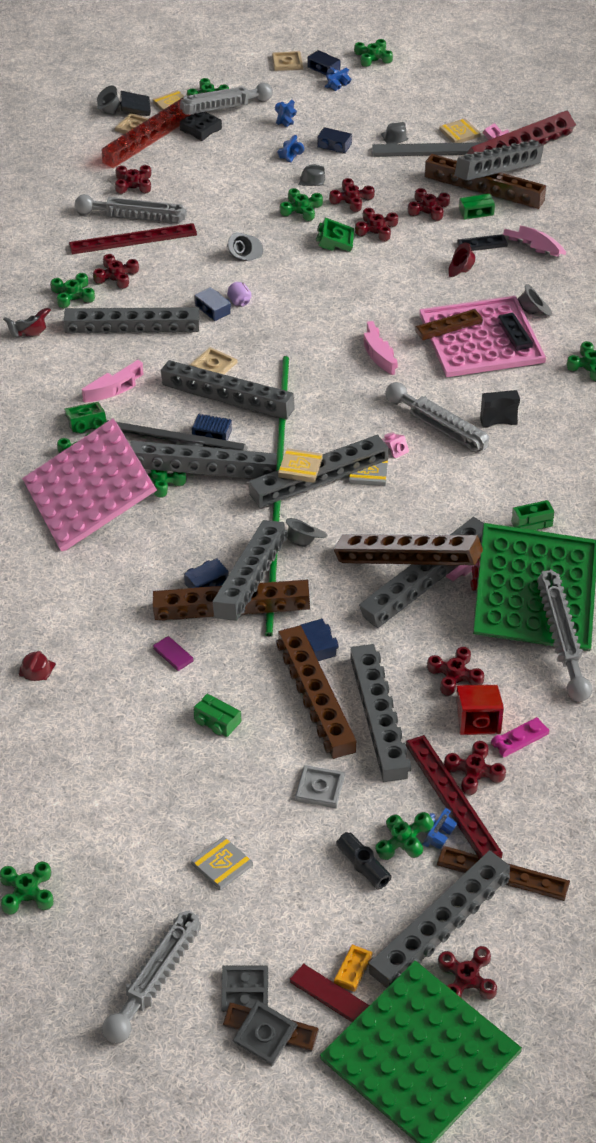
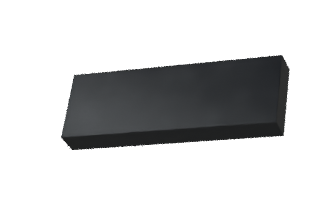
(485, 242)
(515, 331)

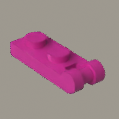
(520, 737)

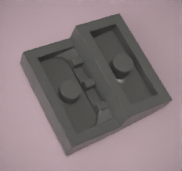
(244, 985)

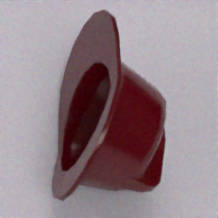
(462, 260)
(36, 667)

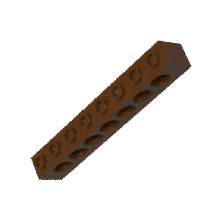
(497, 185)
(408, 549)
(198, 602)
(316, 692)

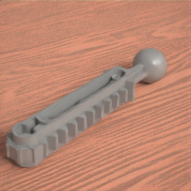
(224, 98)
(132, 209)
(439, 418)
(568, 650)
(148, 981)

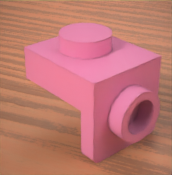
(493, 132)
(396, 444)

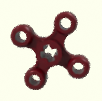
(133, 179)
(351, 194)
(428, 204)
(376, 224)
(115, 271)
(455, 671)
(475, 767)
(469, 967)

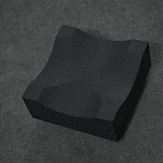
(200, 125)
(499, 408)

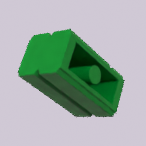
(476, 206)
(533, 515)
(217, 715)

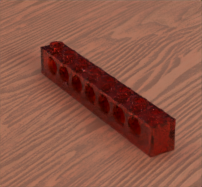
(143, 135)

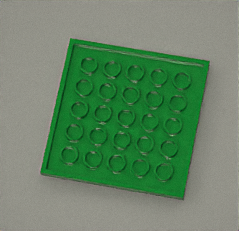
(507, 584)
(420, 1054)

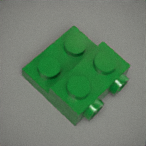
(335, 234)
(85, 417)

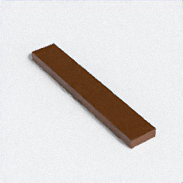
(519, 876)

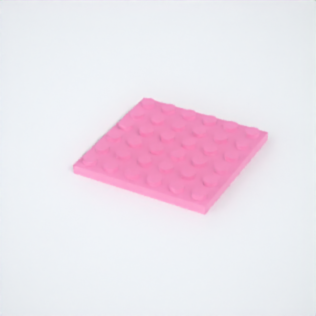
(485, 344)
(88, 485)

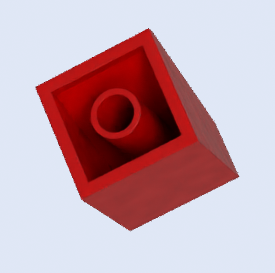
(479, 709)

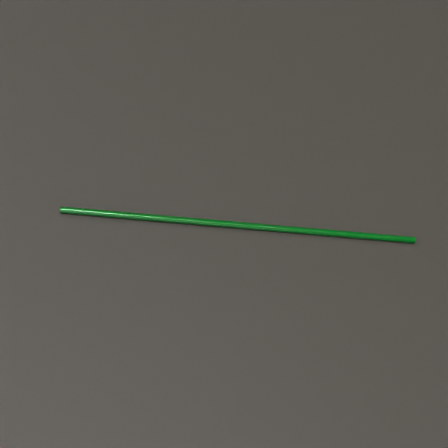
(276, 505)

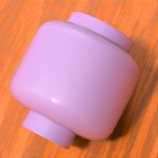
(239, 294)

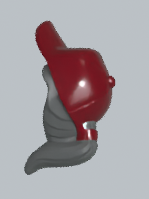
(30, 327)

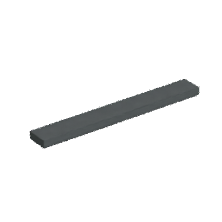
(421, 149)
(165, 434)

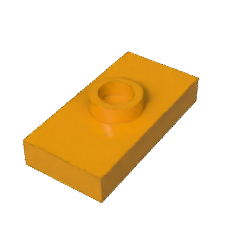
(353, 968)

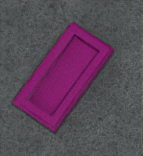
(173, 653)

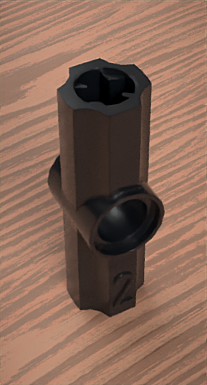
(363, 860)

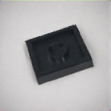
(135, 103)

